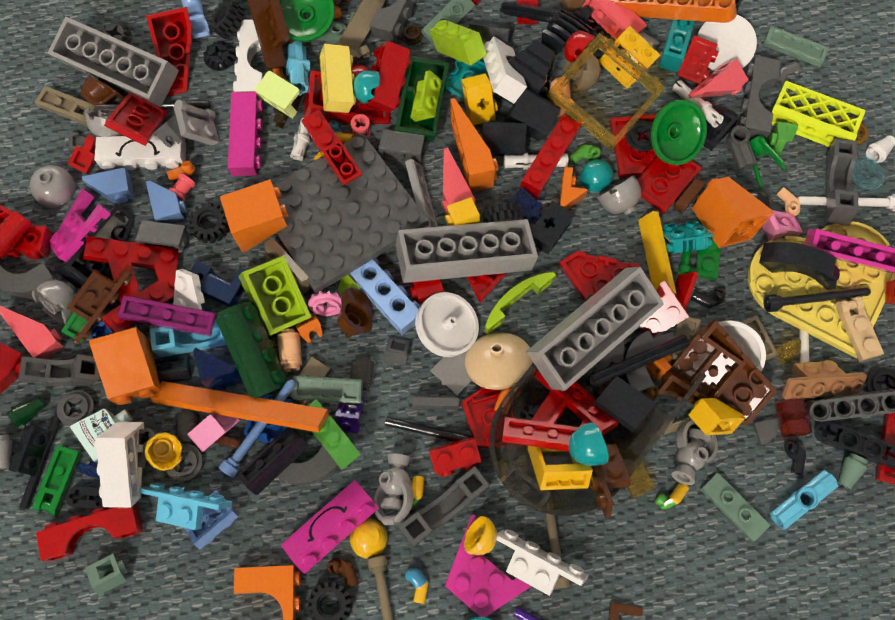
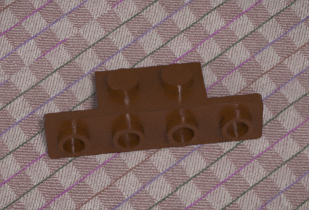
(270, 31)
(94, 297)
(607, 477)

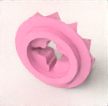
(317, 303)

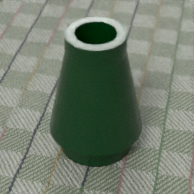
(25, 411)

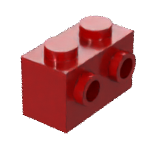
(33, 243)
(454, 456)

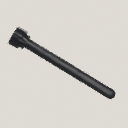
(773, 303)

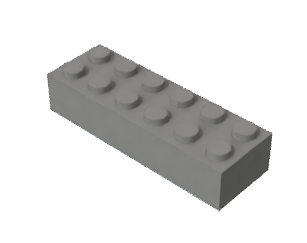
(113, 61)
(465, 250)
(595, 328)

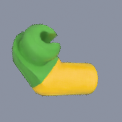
(417, 487)
(673, 499)

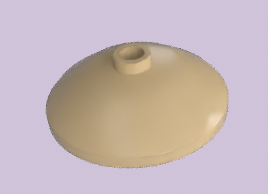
(500, 368)

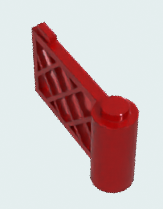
(11, 229)

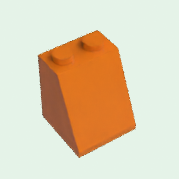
(730, 212)
(254, 213)
(126, 365)

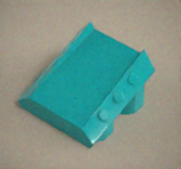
(463, 71)

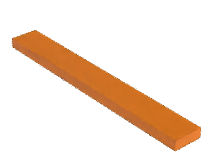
(241, 406)

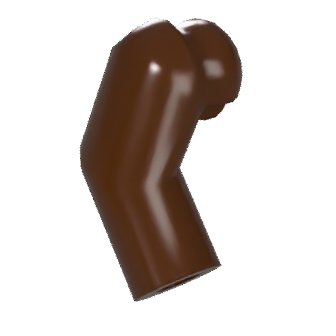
(344, 569)

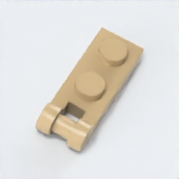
(859, 329)

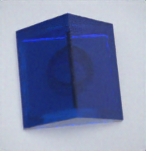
(214, 372)

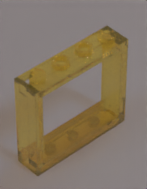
(623, 59)

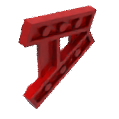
(120, 254)
(544, 431)

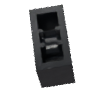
(558, 218)

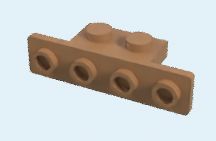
(821, 380)

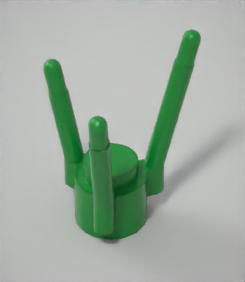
(762, 148)

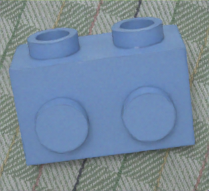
(212, 524)

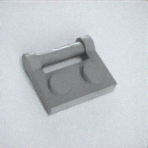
(194, 128)

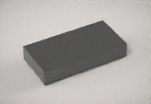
(435, 403)

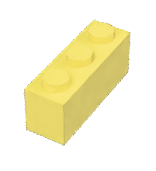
(337, 78)

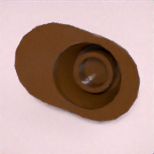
(98, 92)
(355, 313)

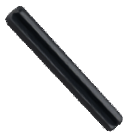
(529, 12)

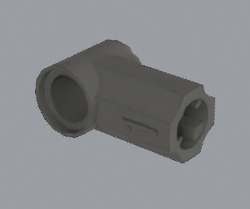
(741, 150)

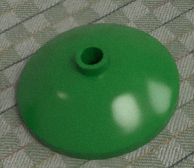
(305, 30)
(687, 132)

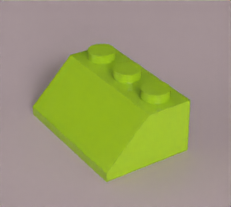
(275, 295)

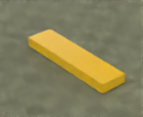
(656, 250)

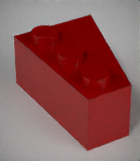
(391, 64)

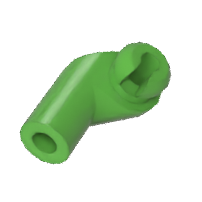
(585, 152)

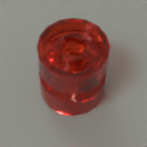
(793, 418)

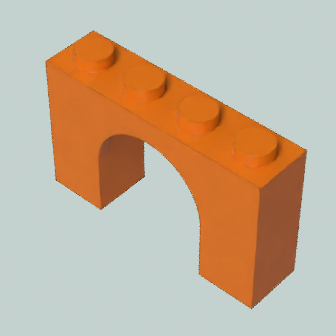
(276, 581)

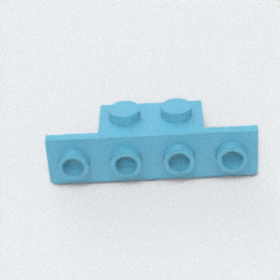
(183, 507)

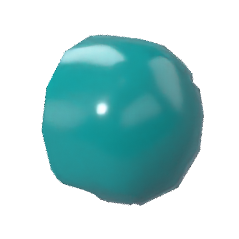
(364, 83)
(596, 175)

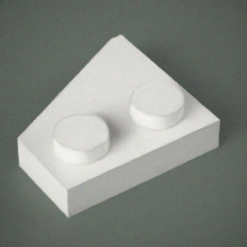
(188, 290)

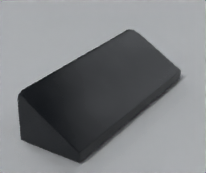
(175, 371)
(273, 460)

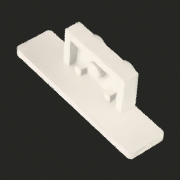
(537, 566)

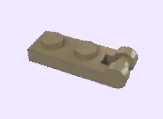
(63, 104)
(274, 251)

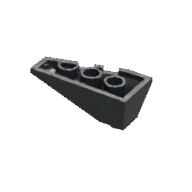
(115, 227)

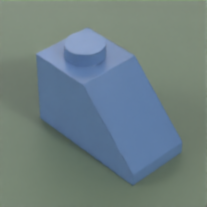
(112, 185)
(165, 204)

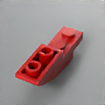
(331, 148)

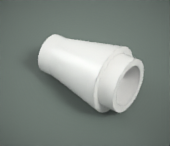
(880, 150)

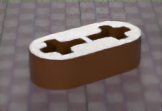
(689, 195)

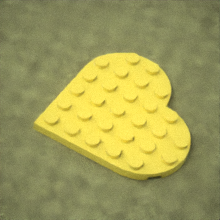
(822, 318)

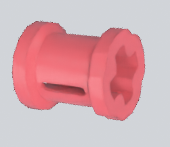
(359, 121)
(182, 186)

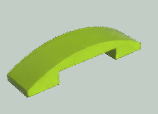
(537, 283)

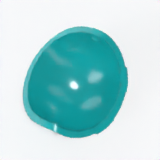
(588, 446)

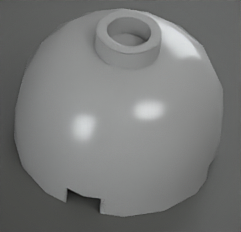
(96, 120)
(52, 186)
(622, 197)
(54, 297)

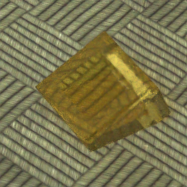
(789, 351)

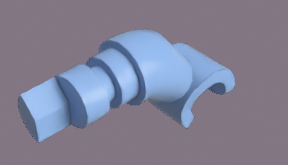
(197, 18)

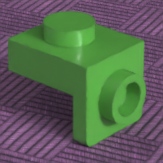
(781, 134)

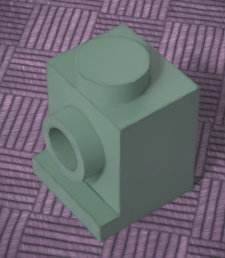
(106, 574)

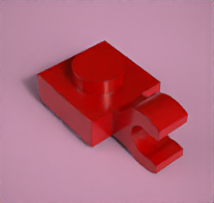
(83, 157)

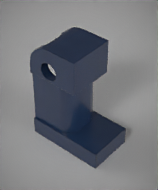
(218, 288)

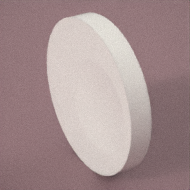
(734, 41)
(446, 324)

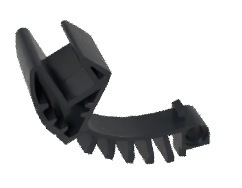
(538, 59)

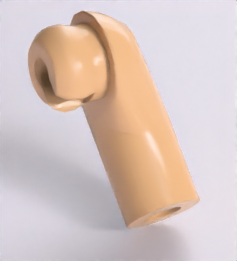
(792, 204)

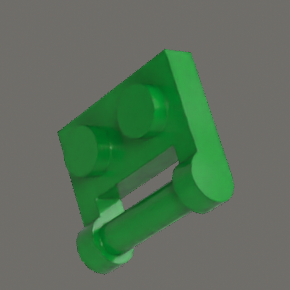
(706, 262)

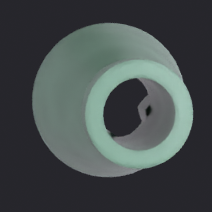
(852, 470)

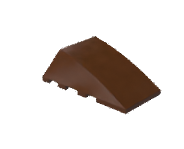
(728, 369)

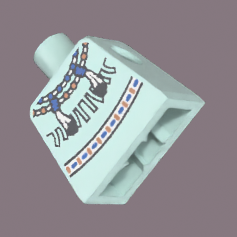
(94, 425)

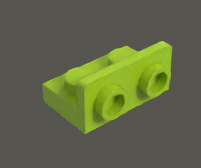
(426, 97)

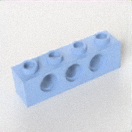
(401, 320)

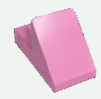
(780, 225)
(211, 430)

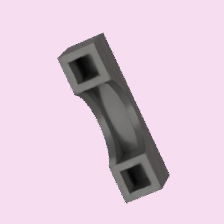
(390, 21)
(762, 75)
(840, 200)
(445, 507)

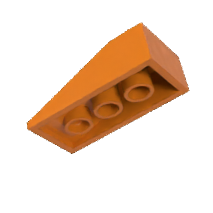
(474, 154)

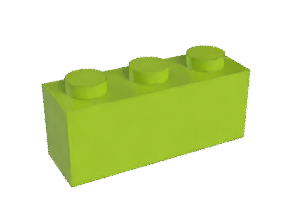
(457, 42)

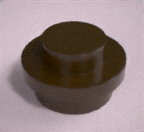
(412, 35)

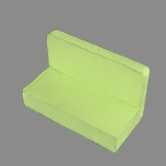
(278, 93)

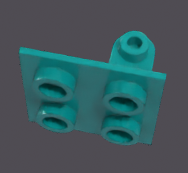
(684, 236)

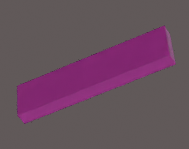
(167, 315)

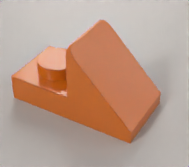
(569, 194)

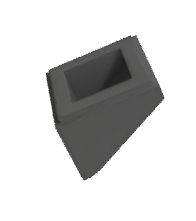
(397, 350)

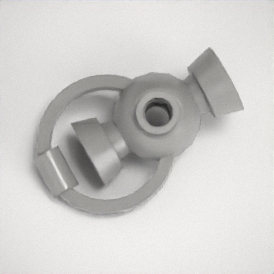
(692, 454)
(394, 483)

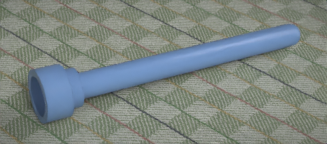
(231, 464)

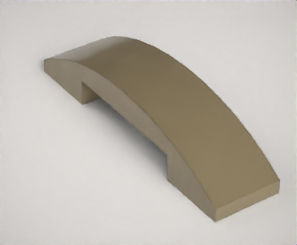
(359, 24)

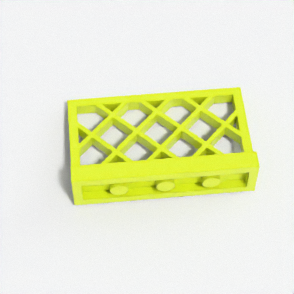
(811, 126)

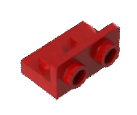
(697, 60)

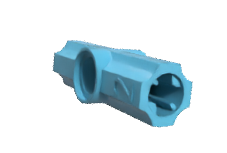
(298, 66)
(793, 508)

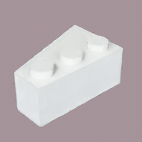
(118, 464)

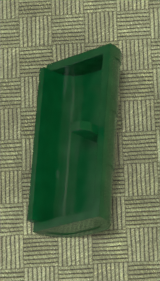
(416, 73)
(251, 349)

